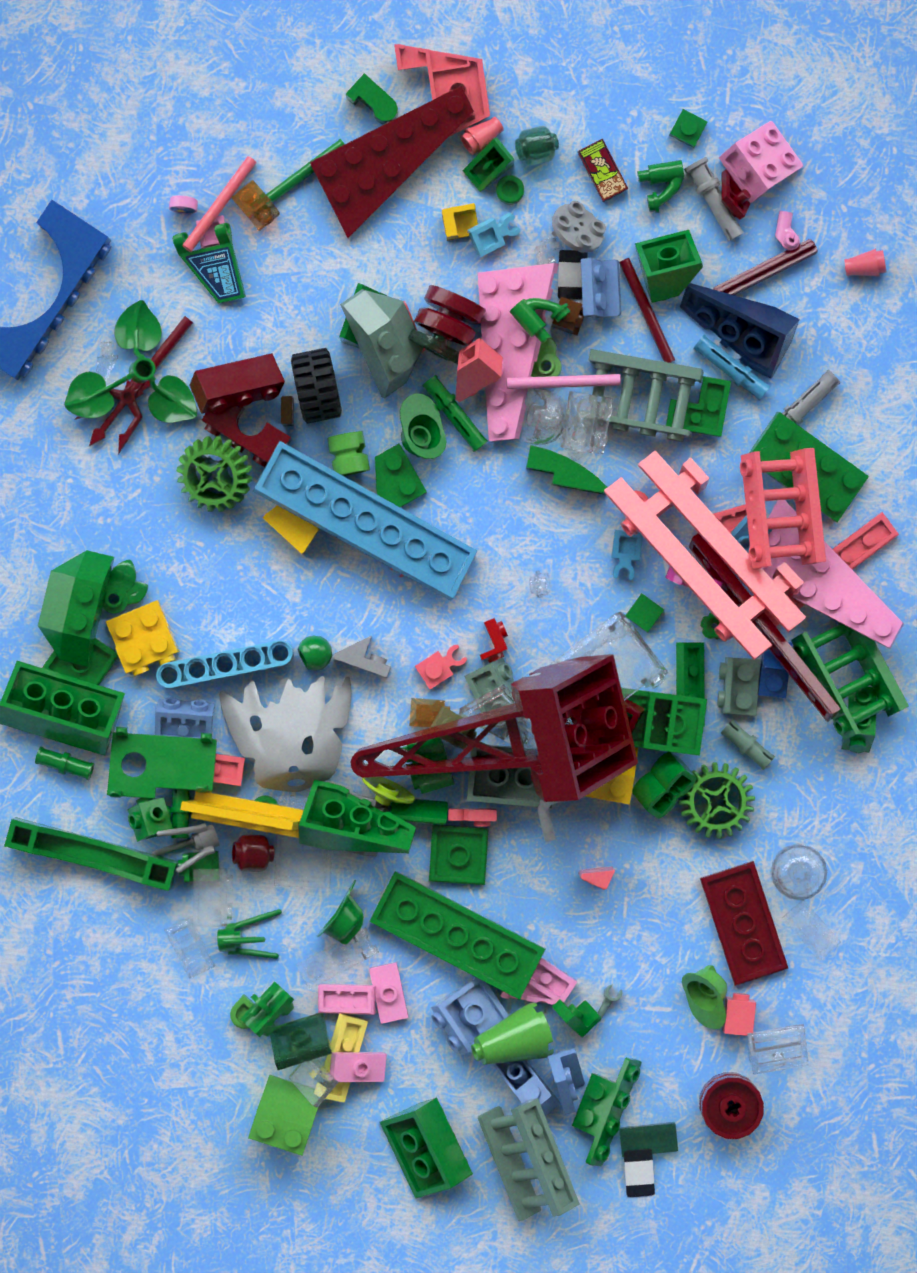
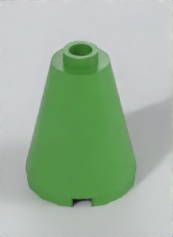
(515, 1038)

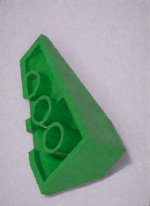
(345, 823)

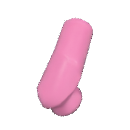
(785, 233)

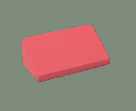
(597, 876)

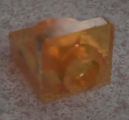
(425, 711)

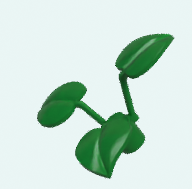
(141, 331)

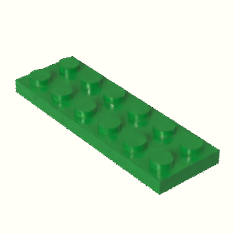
(457, 935)

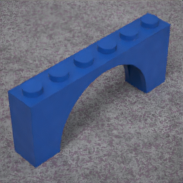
(80, 250)

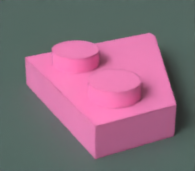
(547, 985)

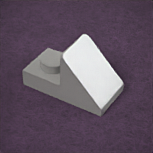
(356, 654)

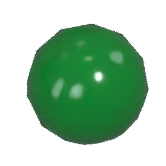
(315, 652)

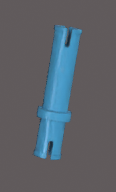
(731, 367)

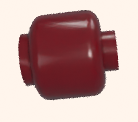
(252, 853)

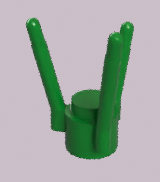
(232, 940)

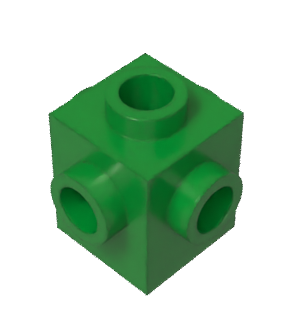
(149, 818)

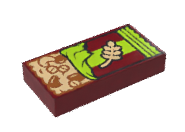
(602, 170)

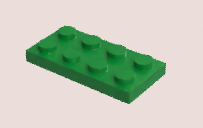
(837, 477)

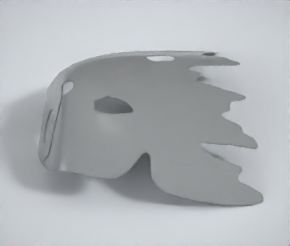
(284, 729)

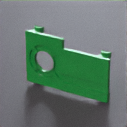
(170, 764)

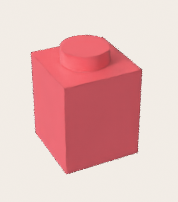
(739, 1014)

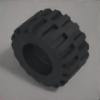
(316, 385)

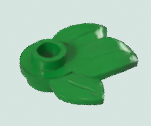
(124, 584)

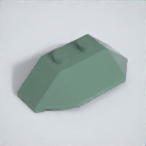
(382, 334)

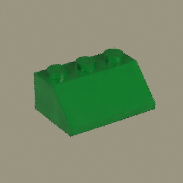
(426, 1148)

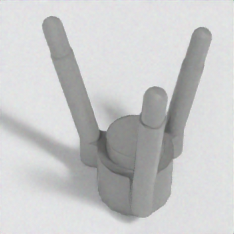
(204, 838)

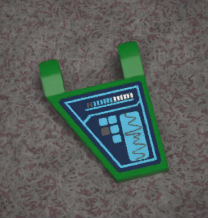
(214, 265)

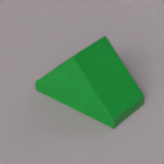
(489, 165)

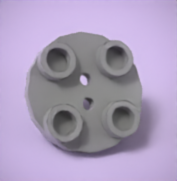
(578, 227)

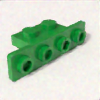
(602, 1108)

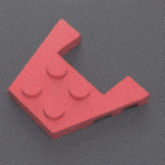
(447, 73)

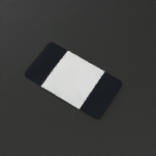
(570, 274)
(639, 1172)

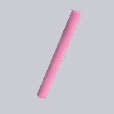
(563, 381)

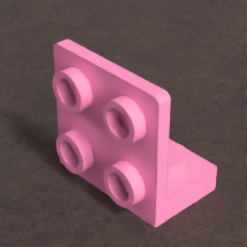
(760, 160)

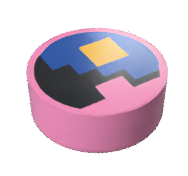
(183, 204)

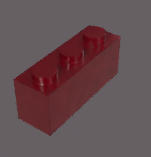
(237, 383)

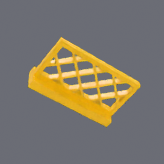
(244, 813)

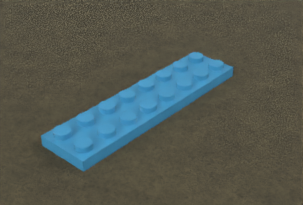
(365, 521)

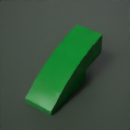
(564, 470)

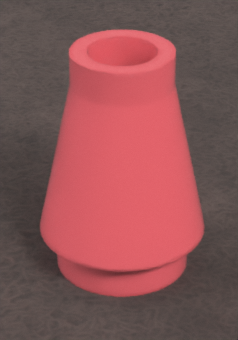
(480, 135)
(866, 264)

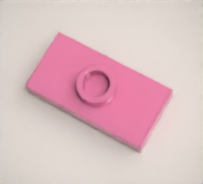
(388, 992)
(346, 999)
(358, 1066)

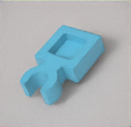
(489, 234)

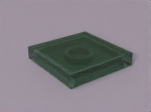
(300, 1041)

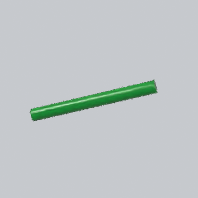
(299, 175)

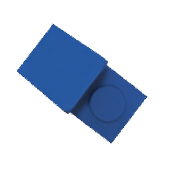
(772, 677)

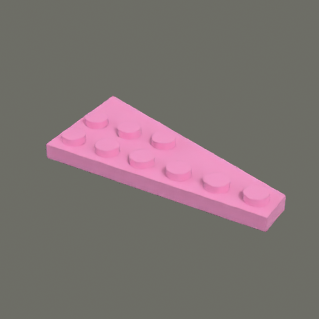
(500, 330)
(834, 587)

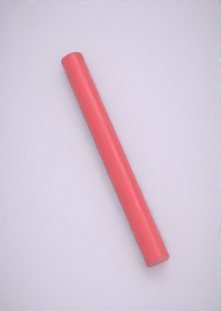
(219, 204)

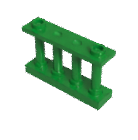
(876, 675)

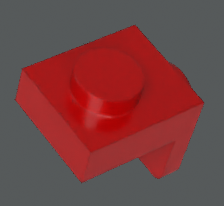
(497, 633)

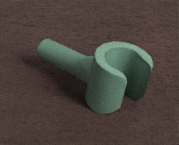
(608, 1001)

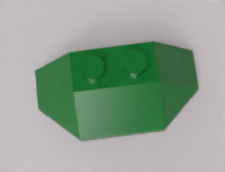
(75, 605)

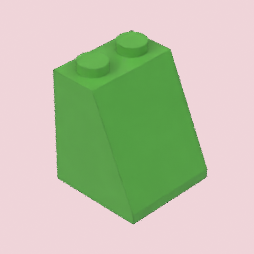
(283, 1117)

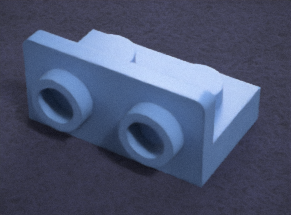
(600, 288)
(183, 717)
(567, 1077)

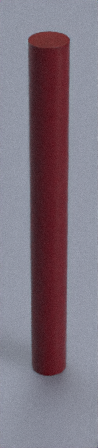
(647, 310)

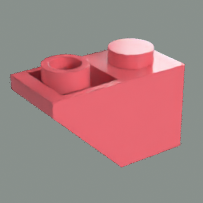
(477, 368)

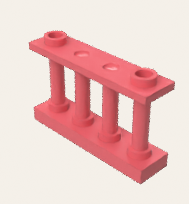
(807, 502)

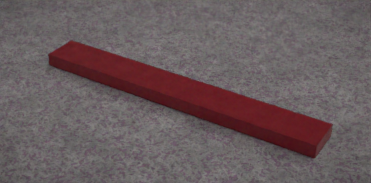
(780, 647)

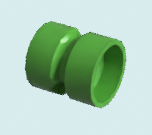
(348, 453)

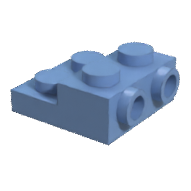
(468, 1014)

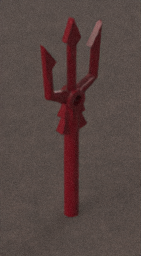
(134, 390)

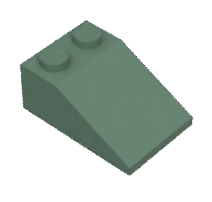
(502, 786)

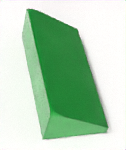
(422, 811)

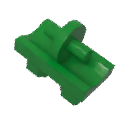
(267, 1009)

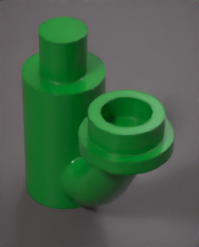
(662, 173)
(531, 322)

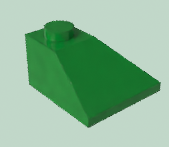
(668, 264)

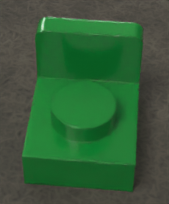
(208, 862)
(579, 1018)

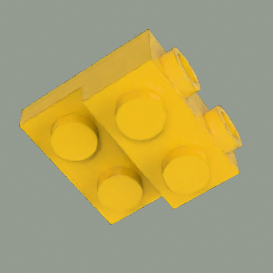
(143, 638)

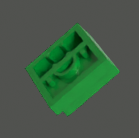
(669, 722)

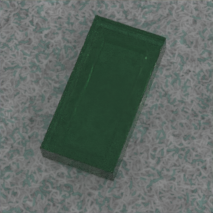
(658, 1137)

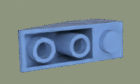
(527, 1084)

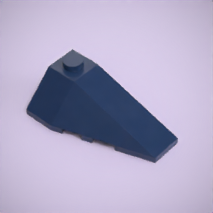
(749, 327)

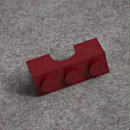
(260, 445)

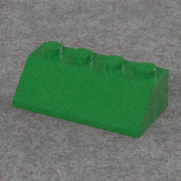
(53, 708)

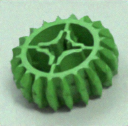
(233, 491)
(709, 811)

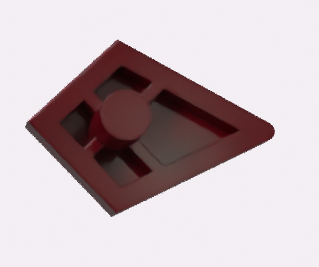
(733, 197)

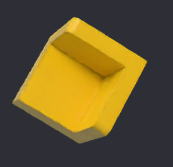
(459, 220)

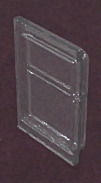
(297, 863)

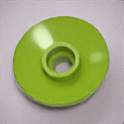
(388, 791)

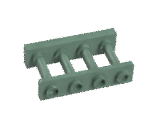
(658, 373)
(544, 1156)

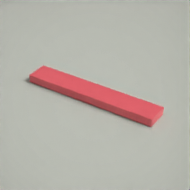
(859, 547)

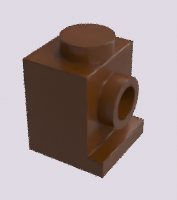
(573, 321)

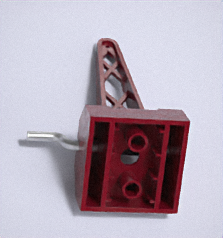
(568, 757)

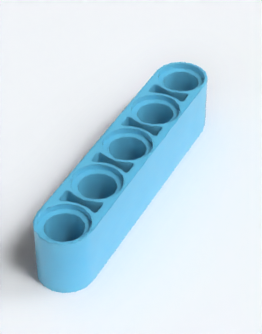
(212, 670)

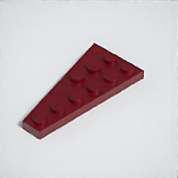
(377, 163)

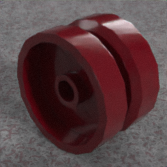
(450, 314)
(733, 1122)

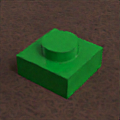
(688, 128)

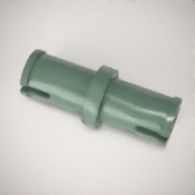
(747, 744)

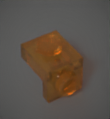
(256, 205)

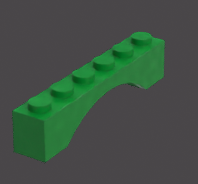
(91, 852)

